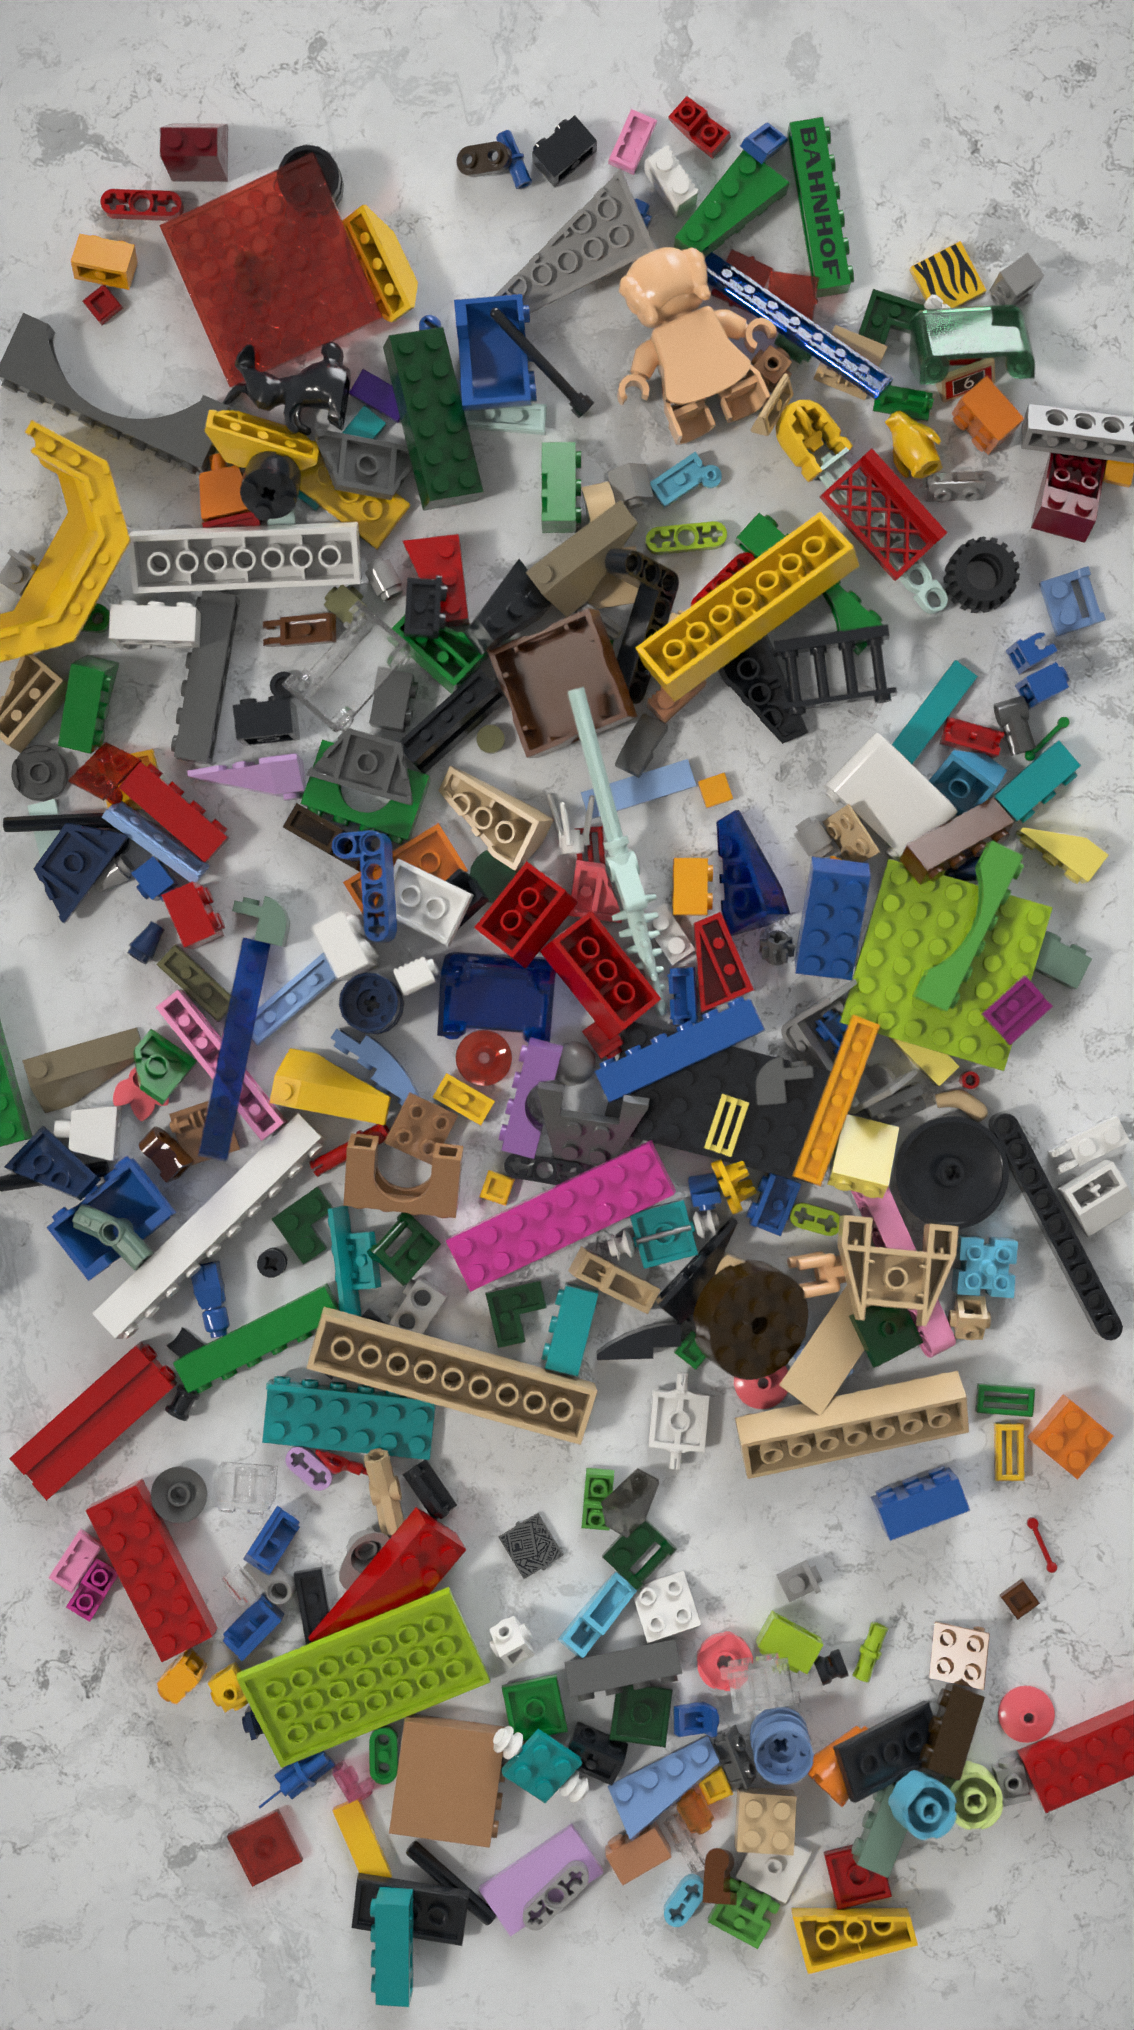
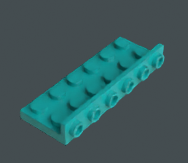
(347, 1418)

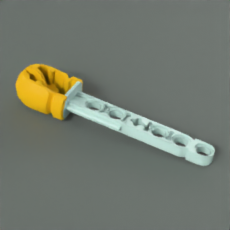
(796, 427)

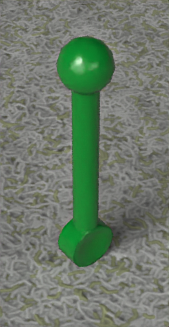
(1062, 723)

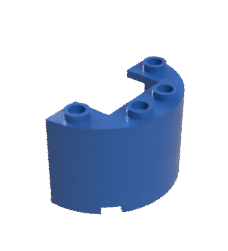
(490, 361)
(126, 1195)

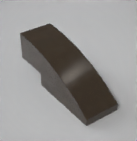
(318, 832)

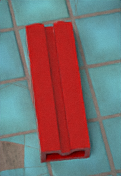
(94, 1419)

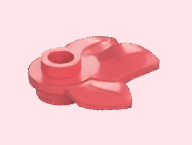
(128, 1092)

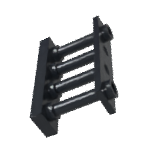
(818, 646)

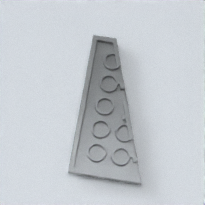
(588, 247)

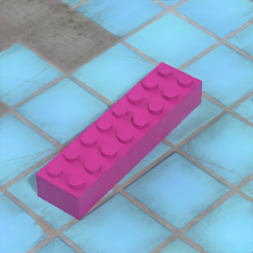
(561, 1215)

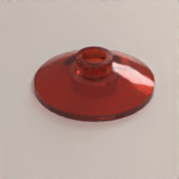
(468, 1058)

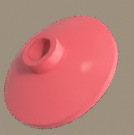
(762, 1397)
(1020, 1702)

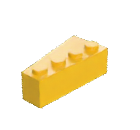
(850, 1934)

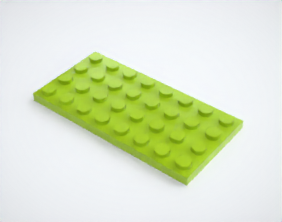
(363, 1677)

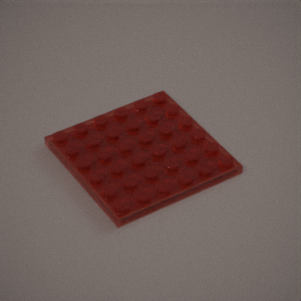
(272, 269)

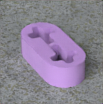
(304, 1472)

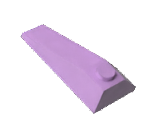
(272, 776)

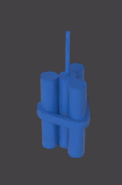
(301, 1775)

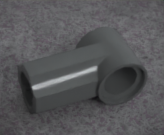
(1013, 718)

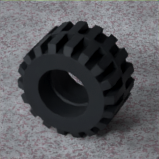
(992, 554)

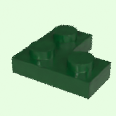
(887, 312)
(297, 1221)
(507, 1305)

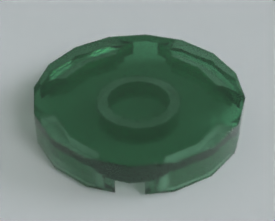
(491, 875)

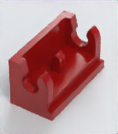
(971, 737)

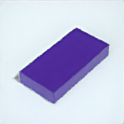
(375, 394)

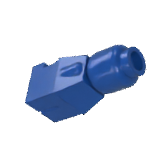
(210, 1294)

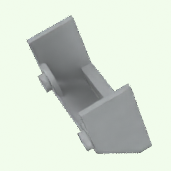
(800, 1035)

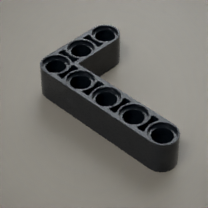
(650, 612)

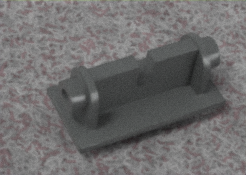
(740, 1769)

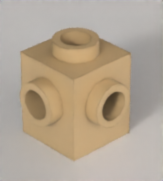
(969, 1317)

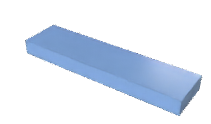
(648, 787)
(156, 841)
(292, 998)

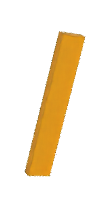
(836, 1100)

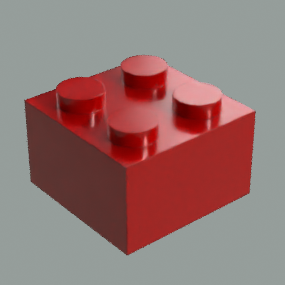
(193, 915)

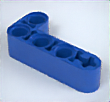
(370, 887)

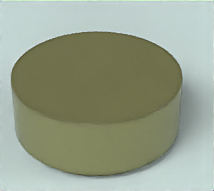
(490, 739)

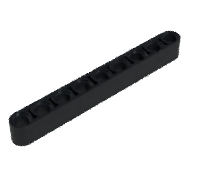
(1066, 1234)

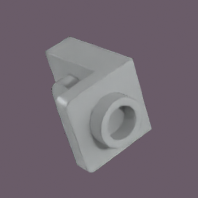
(18, 571)
(799, 1580)

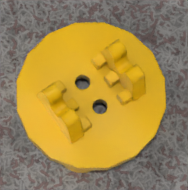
(730, 1183)

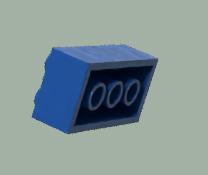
(832, 918)

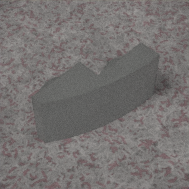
(640, 744)

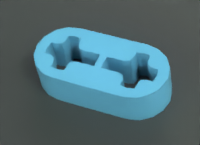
(679, 1896)

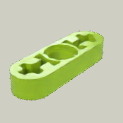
(693, 528)

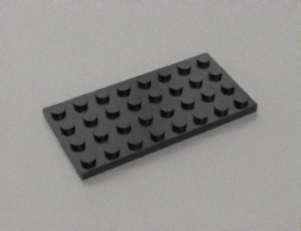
(686, 1103)

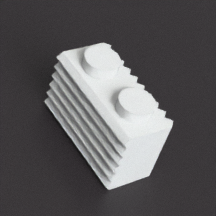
(671, 181)
(417, 975)

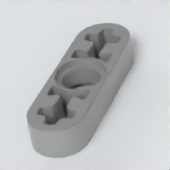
(575, 1886)

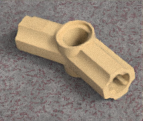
(384, 1490)

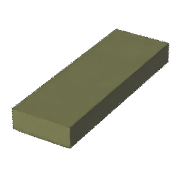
(195, 982)

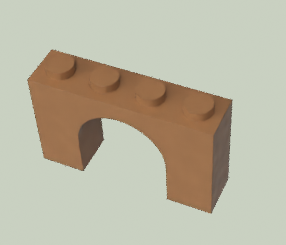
(369, 1189)

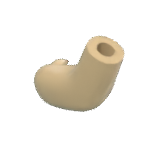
(964, 1101)

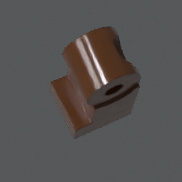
(165, 1154)
(717, 1877)

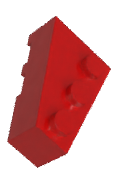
(442, 558)
(718, 963)

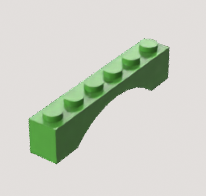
(994, 873)

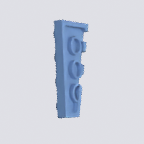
(653, 1789)

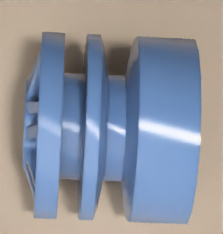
(781, 1745)

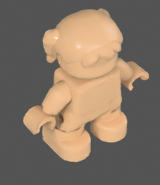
(690, 344)

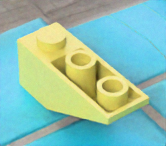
(1072, 853)

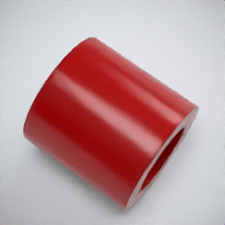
(962, 1079)

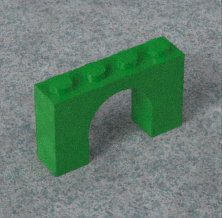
(393, 819)

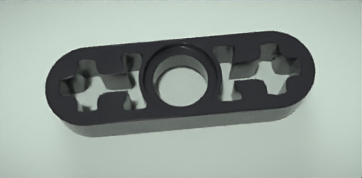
(538, 1159)

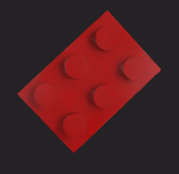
(526, 914)

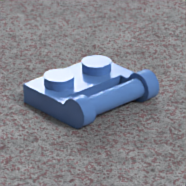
(1062, 603)

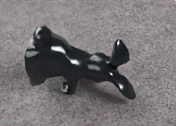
(317, 386)

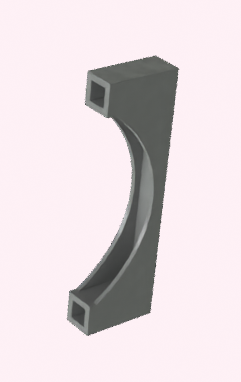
(34, 369)

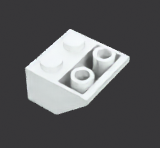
(1097, 1197)

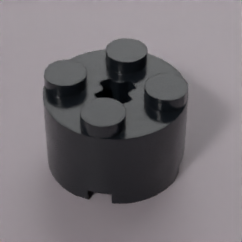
(270, 485)

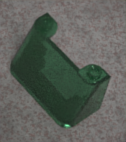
(969, 334)

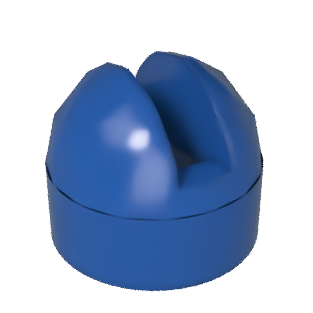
(432, 319)

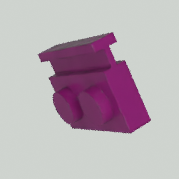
(1016, 1010)

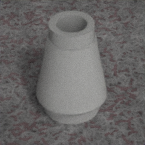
(115, 873)

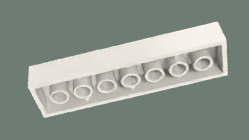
(245, 557)

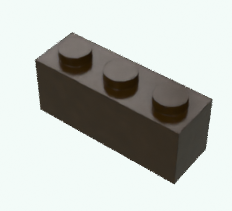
(951, 1731)

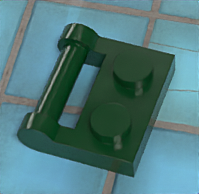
(412, 1252)
(626, 1551)

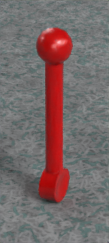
(1032, 1523)

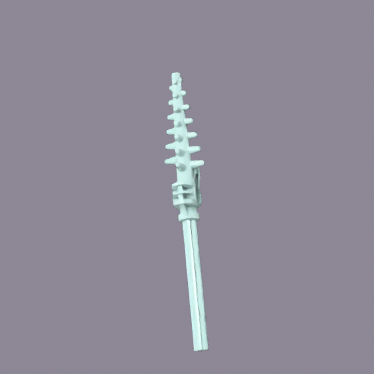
(620, 860)

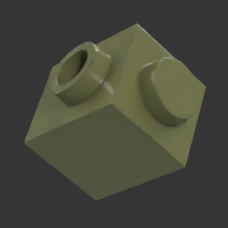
(341, 600)

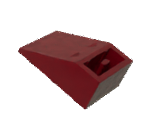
(1069, 496)

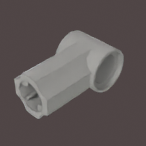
(269, 1582)

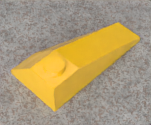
(319, 1086)

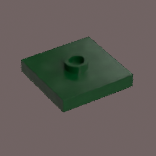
(886, 1333)
(641, 1715)

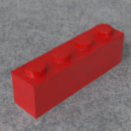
(174, 812)

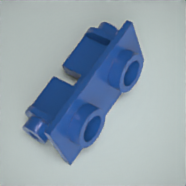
(683, 986)
(831, 1029)

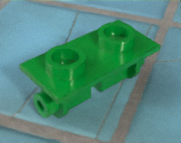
(910, 401)

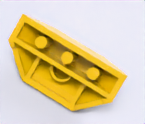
(383, 263)
(243, 435)

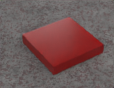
(851, 1882)

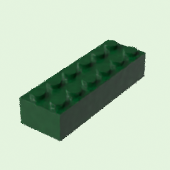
(433, 418)

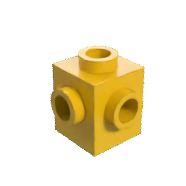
(226, 1689)

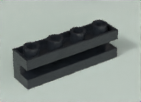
(452, 721)

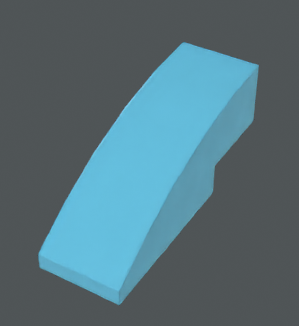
(597, 1615)

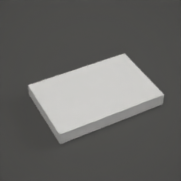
(428, 902)

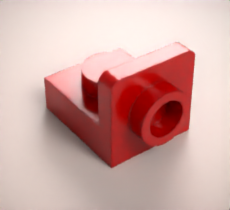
(601, 1043)

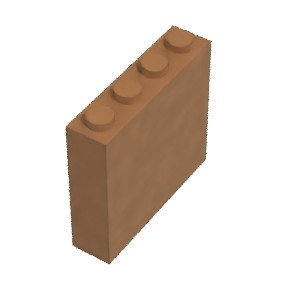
(447, 1781)

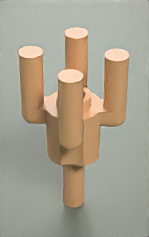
(827, 1271)

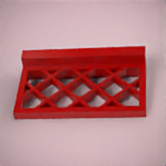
(900, 498)

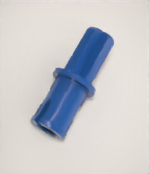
(517, 168)

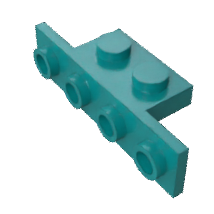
(352, 1264)

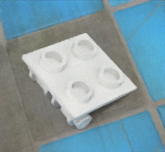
(666, 1607)

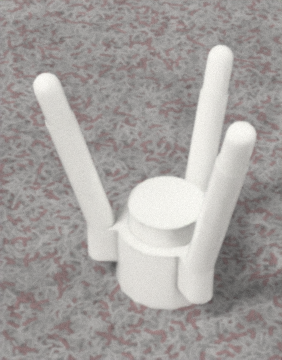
(571, 840)

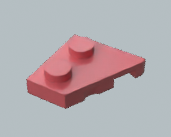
(593, 891)

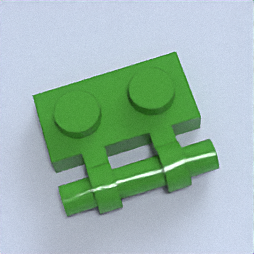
(741, 1921)

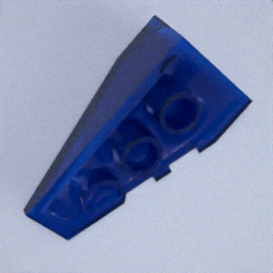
(750, 887)

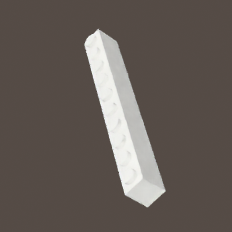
(209, 1227)

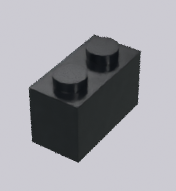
(563, 150)

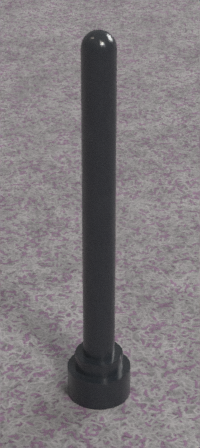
(579, 402)

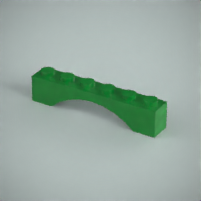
(845, 606)

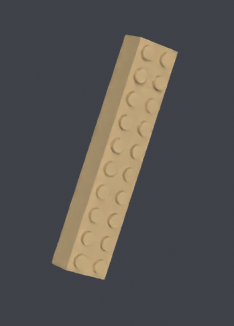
(452, 1375)

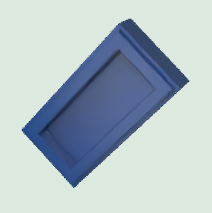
(764, 142)

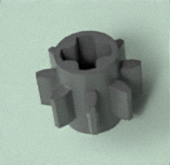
(777, 947)

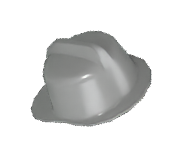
(360, 1551)

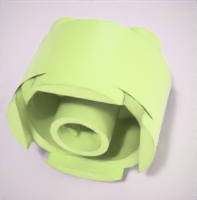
(987, 1804)

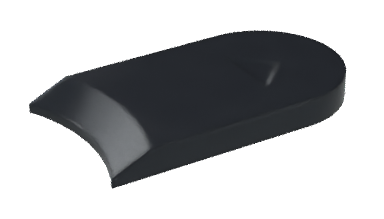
(184, 1343)

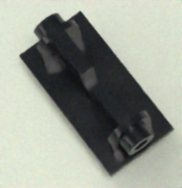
(430, 1490)

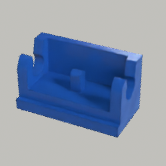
(1027, 655)
(272, 1541)
(252, 1627)

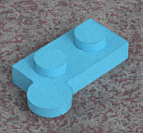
(683, 479)

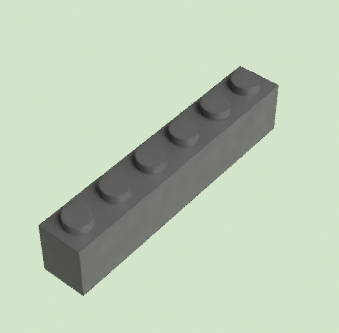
(206, 679)

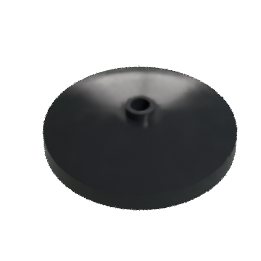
(977, 1177)

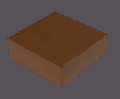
(1019, 1599)

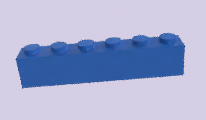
(679, 1050)

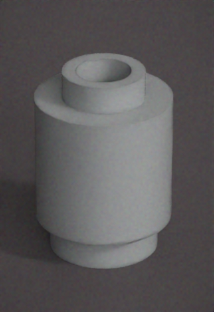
(384, 579)
(813, 838)

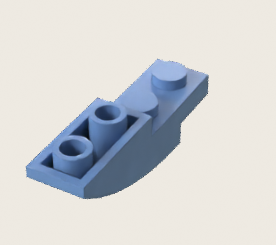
(389, 1074)

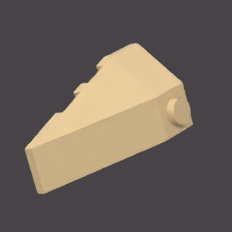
(502, 821)

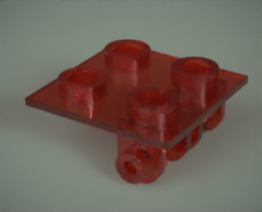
(105, 772)

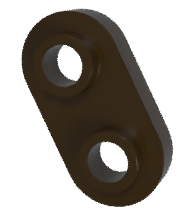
(482, 159)

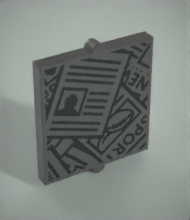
(530, 1545)

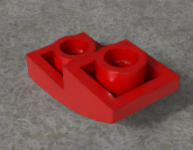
(698, 127)

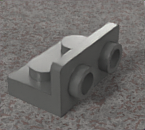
(898, 1105)

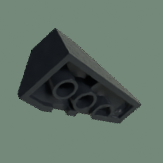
(763, 687)
(683, 1291)

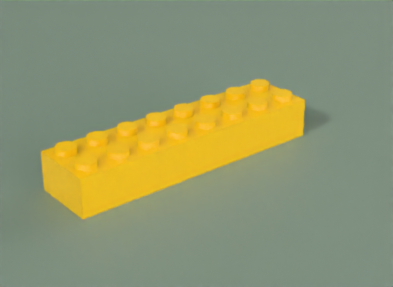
(748, 606)

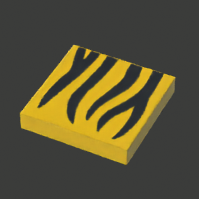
(949, 276)

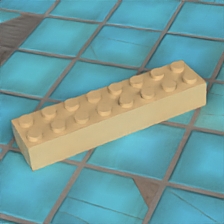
(853, 1425)

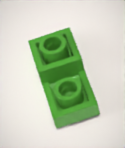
(597, 1487)

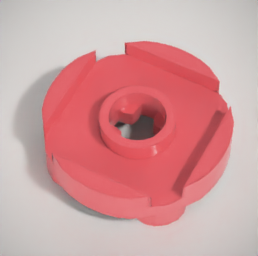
(715, 1647)

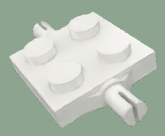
(678, 1420)

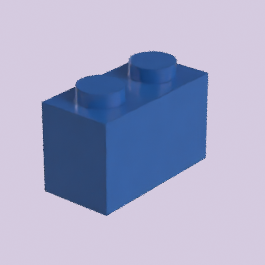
(1043, 685)

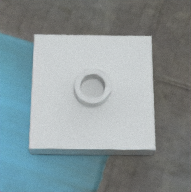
(772, 1872)

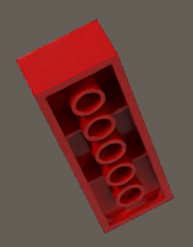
(399, 1574)

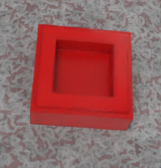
(102, 304)

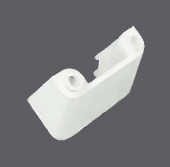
(889, 795)

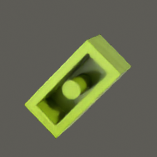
(790, 1641)

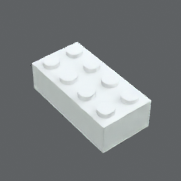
(345, 945)

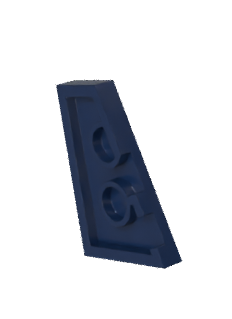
(53, 1165)

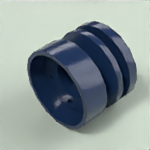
(365, 988)

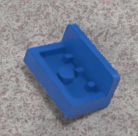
(773, 1203)

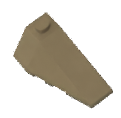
(577, 565)
(74, 1071)

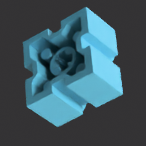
(985, 1266)

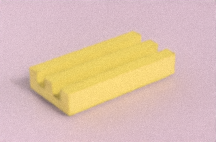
(734, 1102)

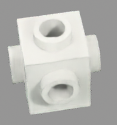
(511, 1641)

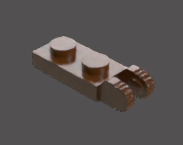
(302, 630)

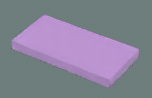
(523, 1879)

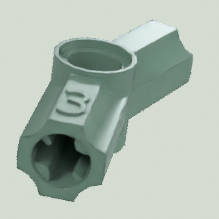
(101, 1225)

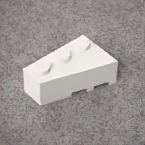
(154, 625)

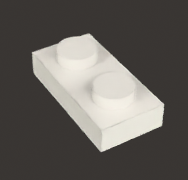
(672, 938)

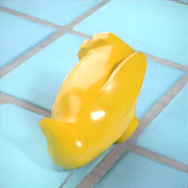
(913, 446)

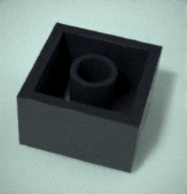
(266, 721)

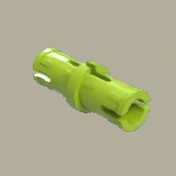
(870, 1652)

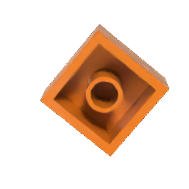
(986, 416)
(1070, 1436)

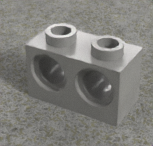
(1016, 282)
(421, 1312)

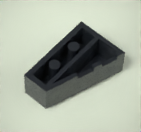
(508, 610)

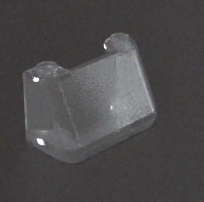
(350, 669)

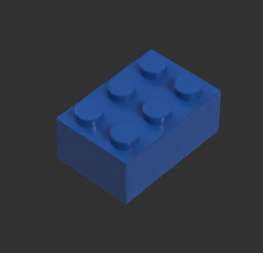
(920, 1502)

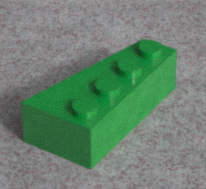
(734, 201)

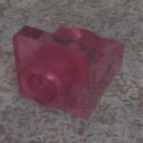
(348, 1782)

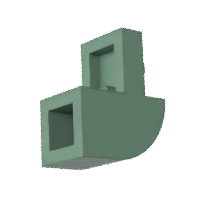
(273, 919)

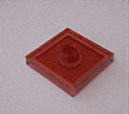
(265, 1847)

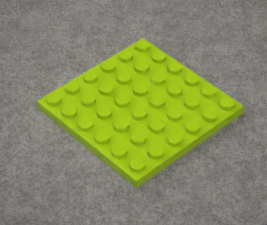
(918, 929)

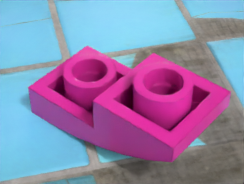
(92, 1589)

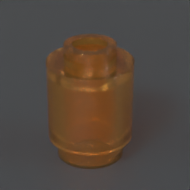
(695, 1812)

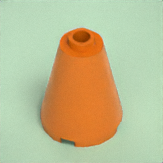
(826, 1770)

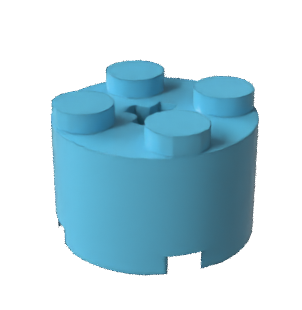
(923, 1805)

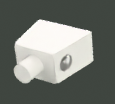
(93, 1131)

